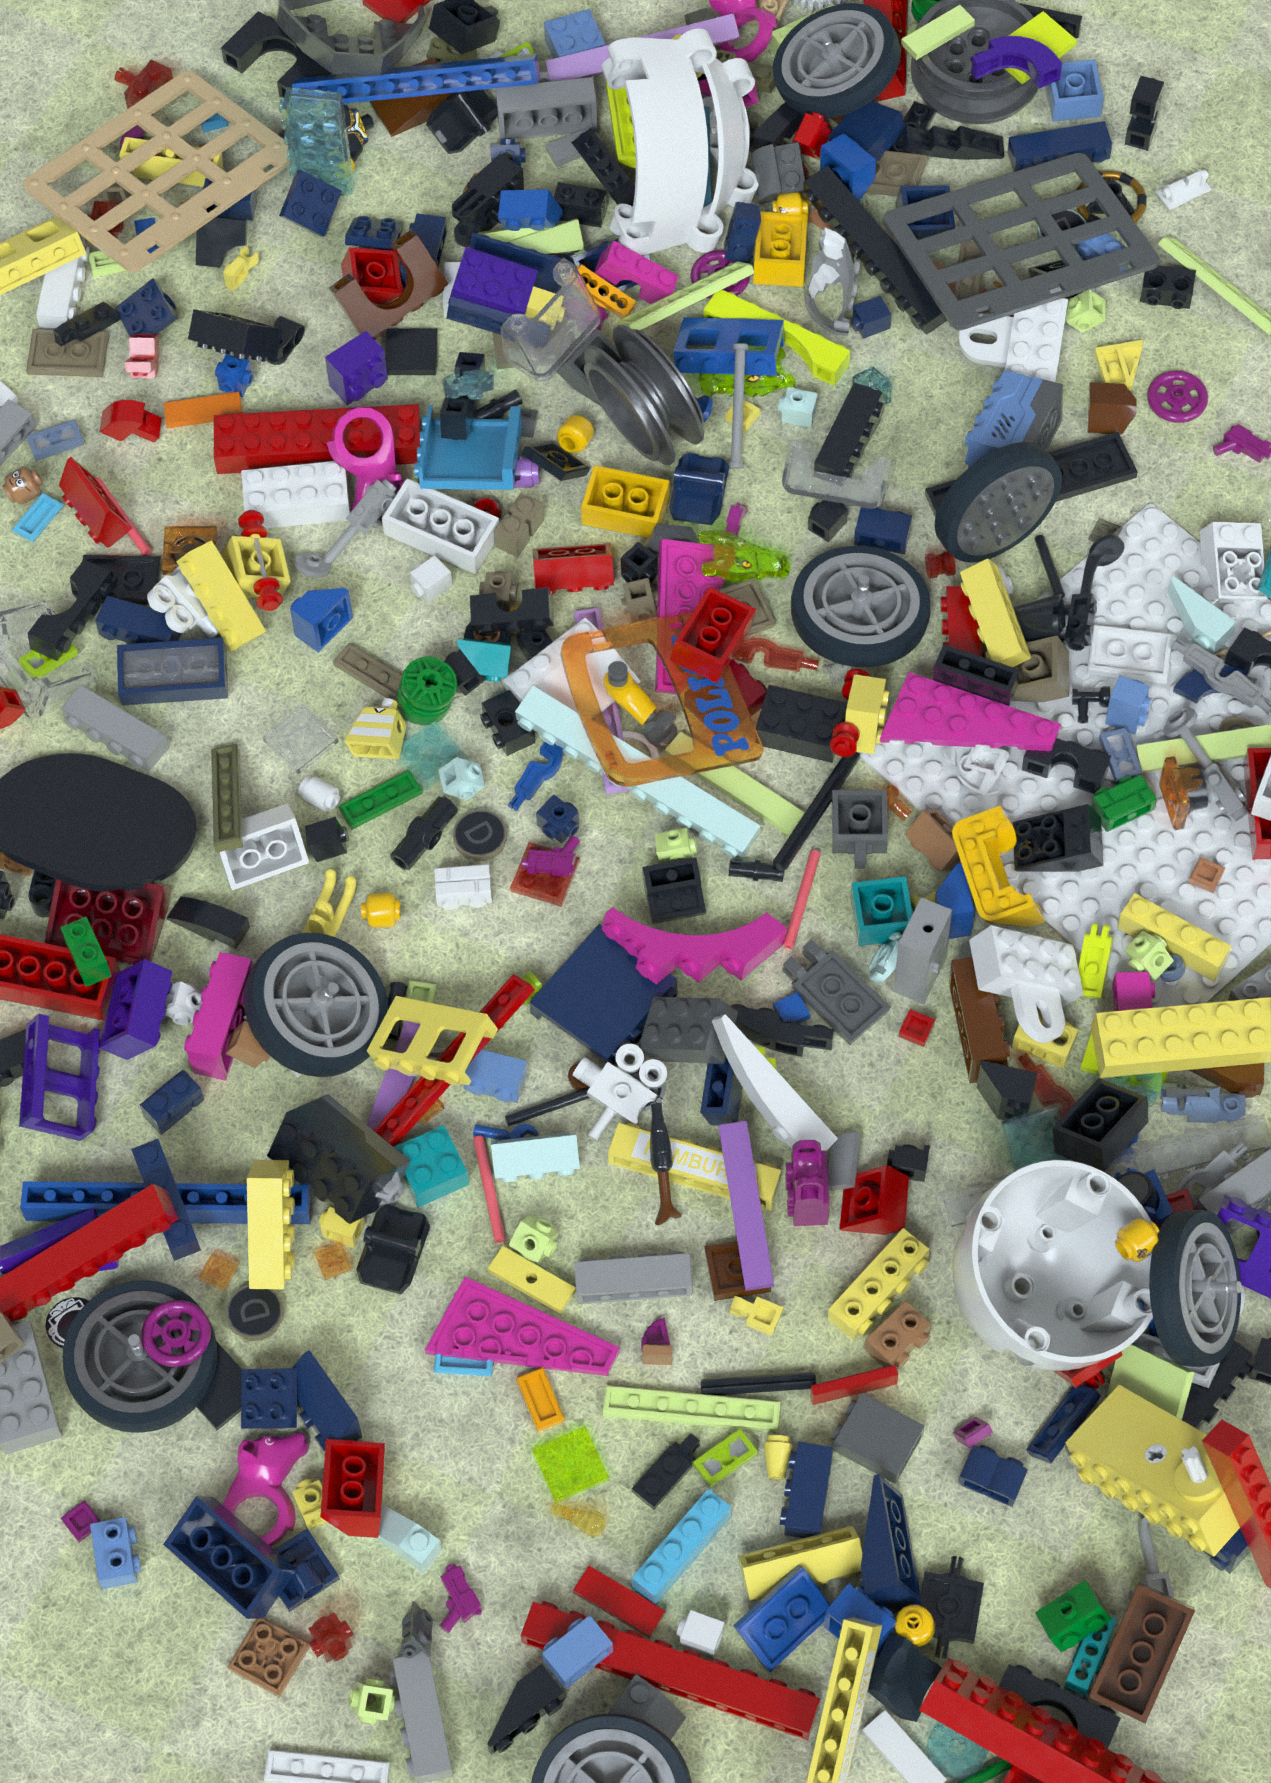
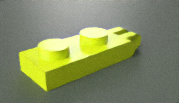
(1095, 961)

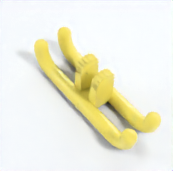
(322, 918)

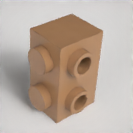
(933, 837)
(898, 1336)

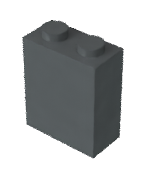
(877, 1437)

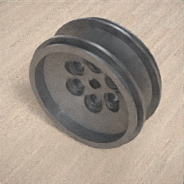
(945, 74)

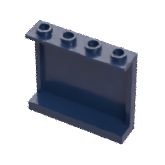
(493, 319)
(600, 996)

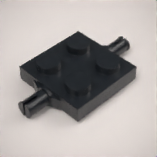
(953, 1605)

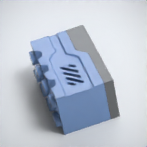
(1014, 413)

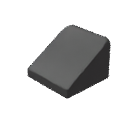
(529, 420)

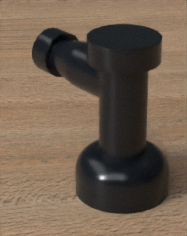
(1082, 698)

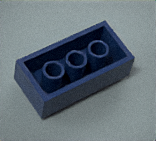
(229, 1557)

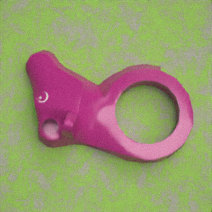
(744, 12)
(370, 469)
(261, 1471)

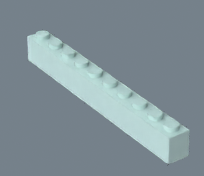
(672, 796)

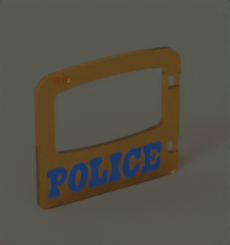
(714, 712)

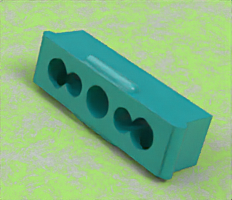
(1094, 1662)

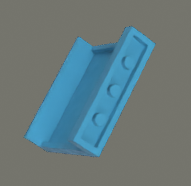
(480, 462)

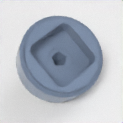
(1175, 970)

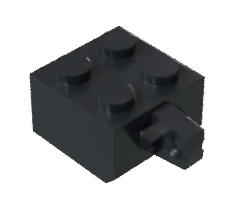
(464, 24)

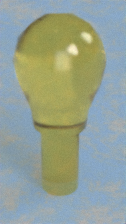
(588, 1521)

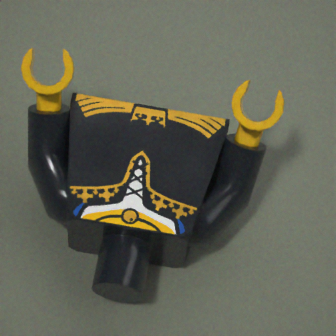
(356, 131)

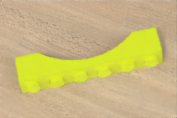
(824, 358)

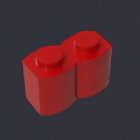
(812, 134)

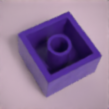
(356, 368)

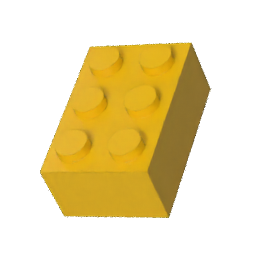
(624, 501)

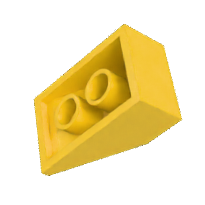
(780, 249)

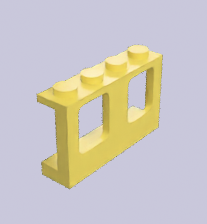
(37, 252)
(432, 1020)

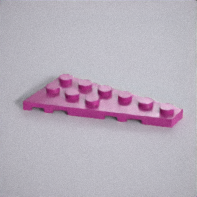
(680, 589)
(958, 718)

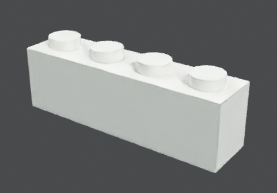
(61, 292)

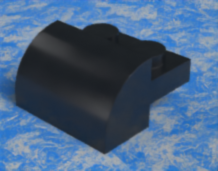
(673, 890)

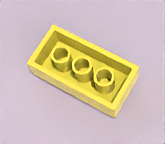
(269, 1224)

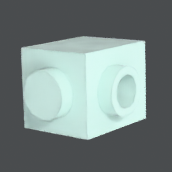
(798, 407)

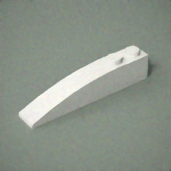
(768, 1090)

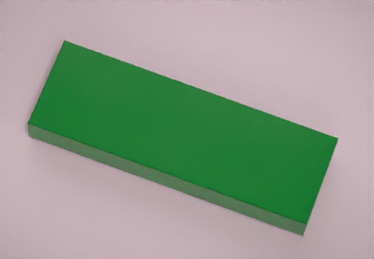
(380, 799)

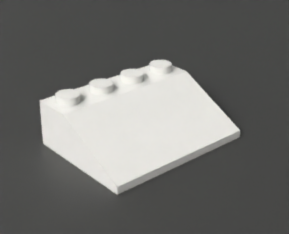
(547, 671)

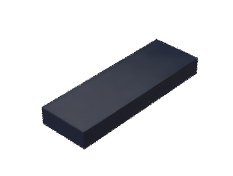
(1063, 1423)

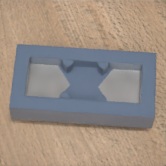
(55, 440)
(1123, 757)

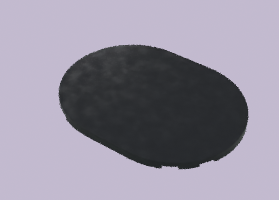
(94, 822)

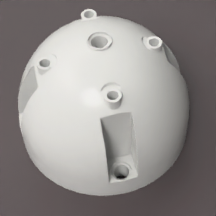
(1057, 1273)

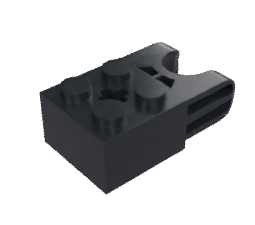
(479, 204)

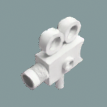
(181, 605)
(617, 1089)

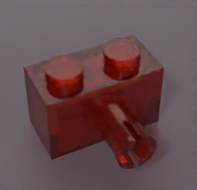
(147, 81)

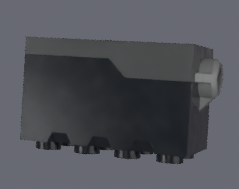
(340, 1158)

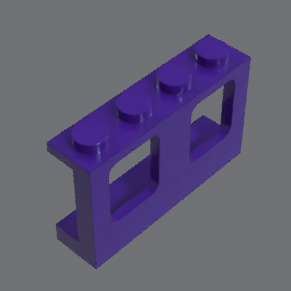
(40, 1078)
(1256, 1269)

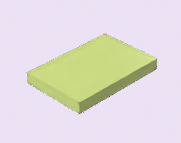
(1153, 1378)

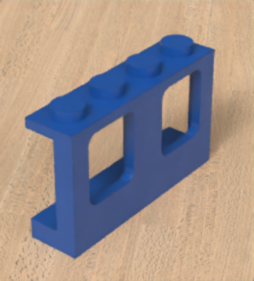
(724, 334)

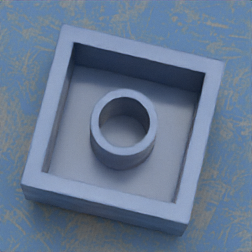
(572, 34)
(1076, 93)

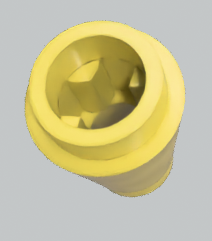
(777, 1455)

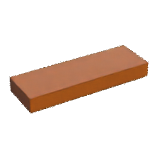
(201, 409)

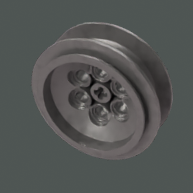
(644, 394)

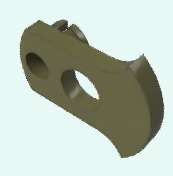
(442, 53)

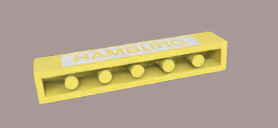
(692, 1164)
(844, 1701)

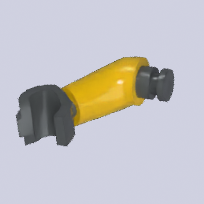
(636, 702)

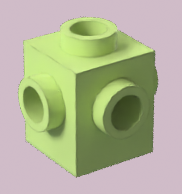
(1086, 311)
(675, 845)
(1148, 955)
(534, 1239)
(381, 1705)

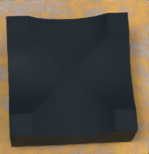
(902, 1677)

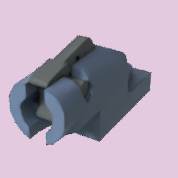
(1201, 1103)

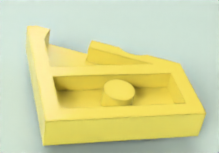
(1119, 362)

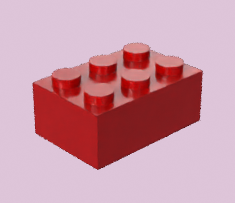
(713, 634)

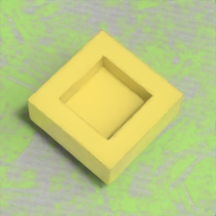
(750, 415)

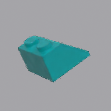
(487, 657)

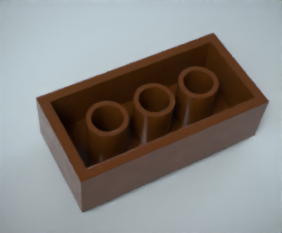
(976, 1019)
(1142, 1652)

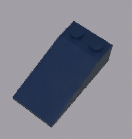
(887, 1553)

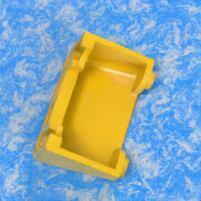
(979, 845)

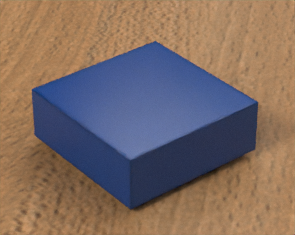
(792, 1009)

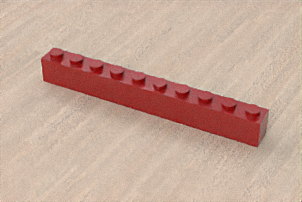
(686, 1674)

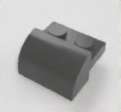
(777, 171)

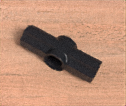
(424, 833)

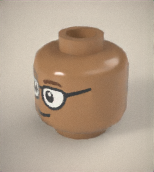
(22, 485)

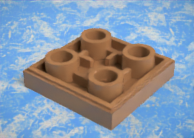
(269, 1656)

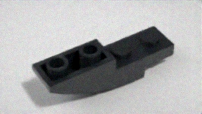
(764, 1029)

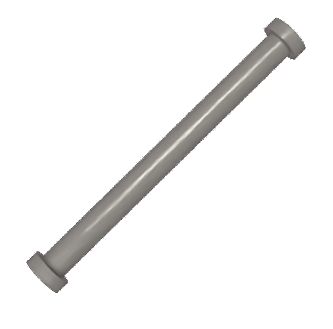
(738, 398)

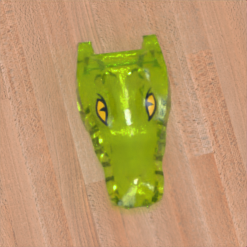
(753, 384)
(741, 560)

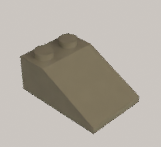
(1045, 674)

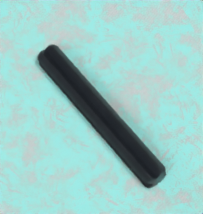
(758, 1383)

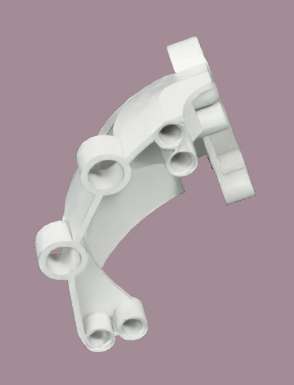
(674, 139)

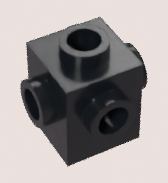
(639, 564)

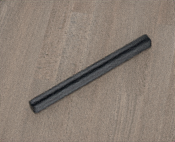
(815, 812)

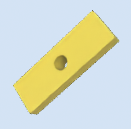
(517, 1271)

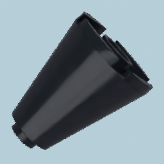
(1042, 618)

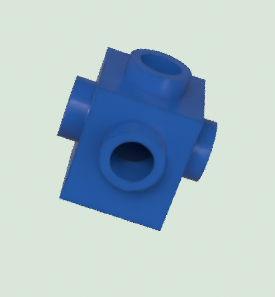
(234, 374)

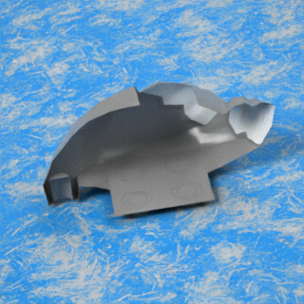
(832, 266)

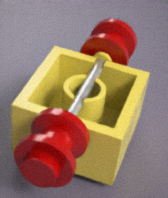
(257, 562)
(863, 714)

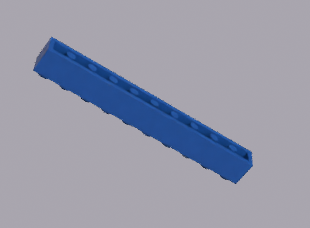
(429, 79)
(202, 1201)

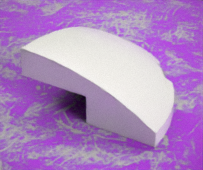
(979, 766)

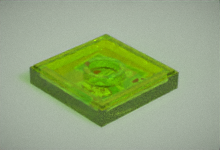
(570, 1464)

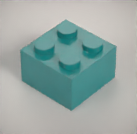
(880, 909)
(434, 1166)

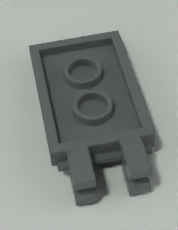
(836, 992)

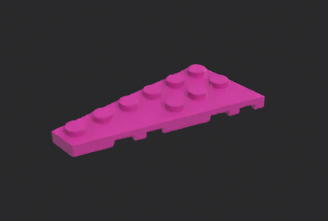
(500, 1329)

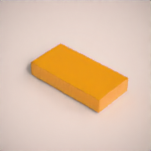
(540, 1399)

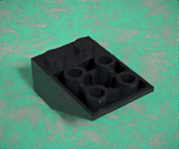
(1059, 841)

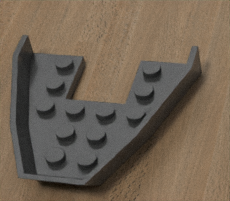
(346, 53)

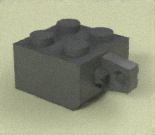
(859, 823)

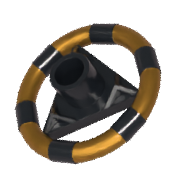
(1126, 179)

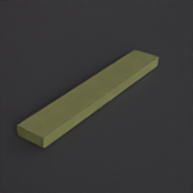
(226, 798)

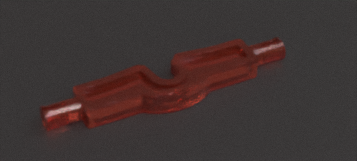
(774, 656)
(1046, 1088)

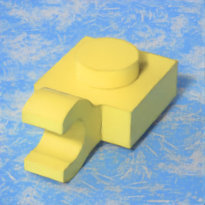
(238, 270)
(761, 1315)

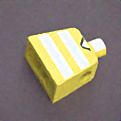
(377, 732)

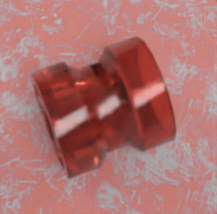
(939, 564)

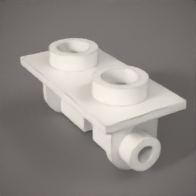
(1184, 189)

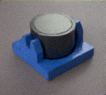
(1148, 1192)

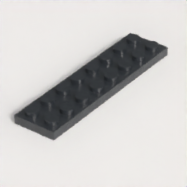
(1082, 465)

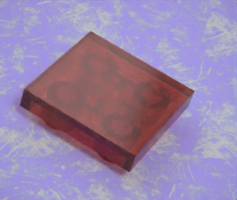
(542, 885)

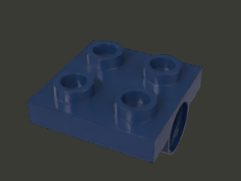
(310, 203)
(373, 233)
(147, 310)
(269, 1398)
(313, 1569)

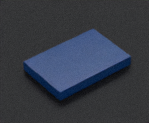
(783, 1618)

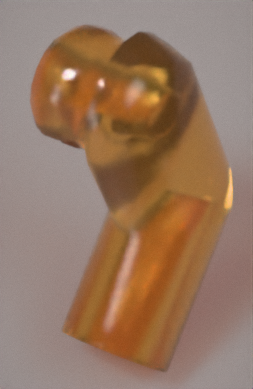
(895, 803)

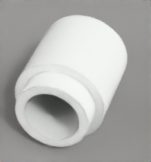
(319, 793)

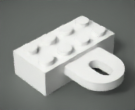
(1024, 342)
(1032, 973)

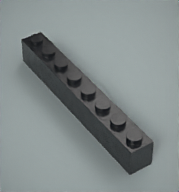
(873, 248)

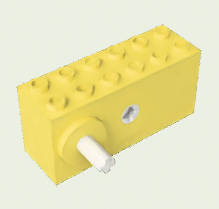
(1154, 1468)

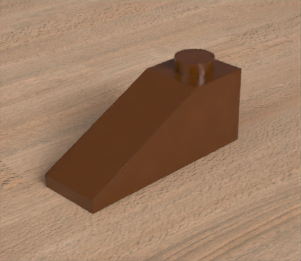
(1236, 1079)

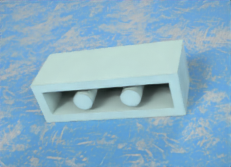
(535, 1156)

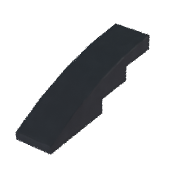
(779, 125)
(949, 144)

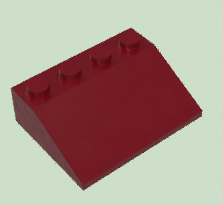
(122, 921)

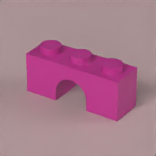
(622, 263)

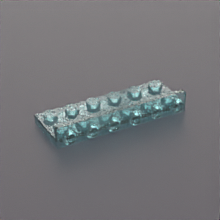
(317, 136)

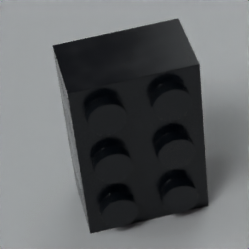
(234, 335)
(799, 722)
(1100, 1124)

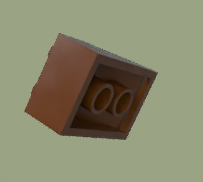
(408, 112)

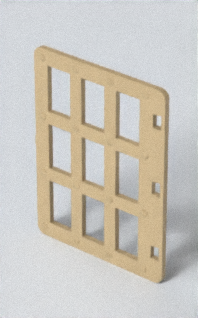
(175, 222)

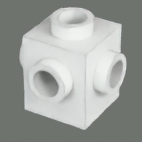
(183, 1002)

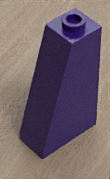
(24, 1248)

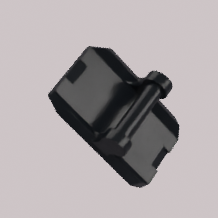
(462, 119)
(392, 1249)

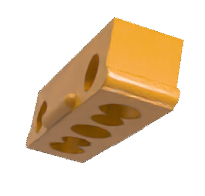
(611, 291)

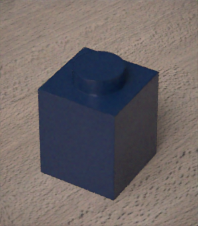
(871, 317)

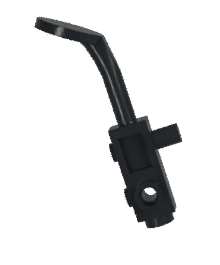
(1084, 605)

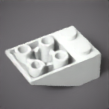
(1234, 559)

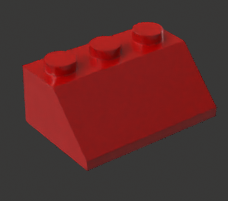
(92, 504)
(574, 567)
(353, 1486)

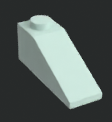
(1203, 621)
(408, 1539)

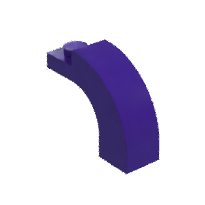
(1021, 54)

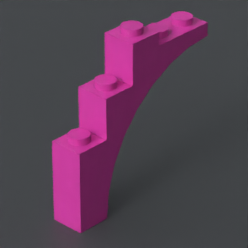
(697, 955)

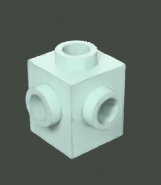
(461, 778)

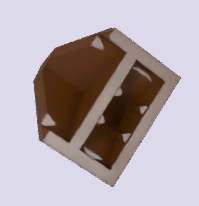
(1110, 408)

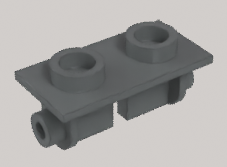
(416, 1632)

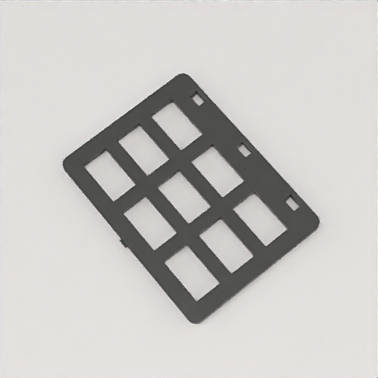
(1034, 291)

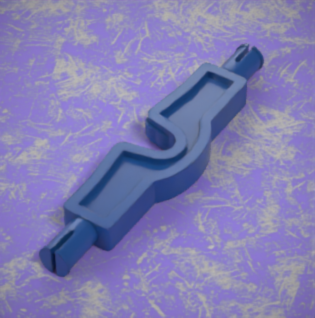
(536, 774)

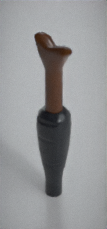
(661, 1162)

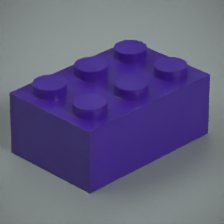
(493, 282)
(136, 1009)

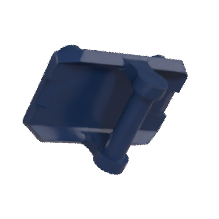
(698, 489)

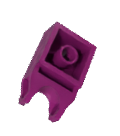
(807, 1184)

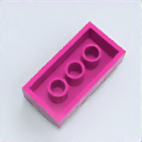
(218, 1016)

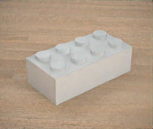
(297, 494)
(440, 526)

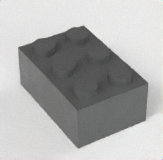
(683, 1030)

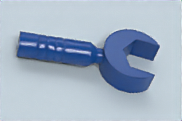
(501, 1134)

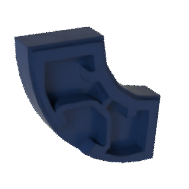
(1195, 687)

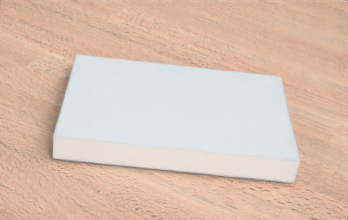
(1129, 654)

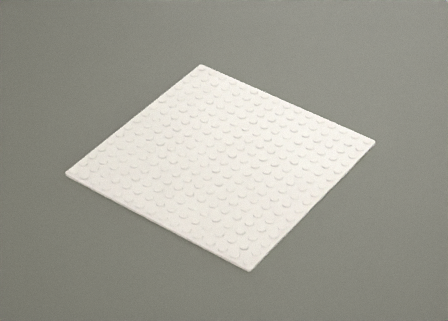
(1146, 852)

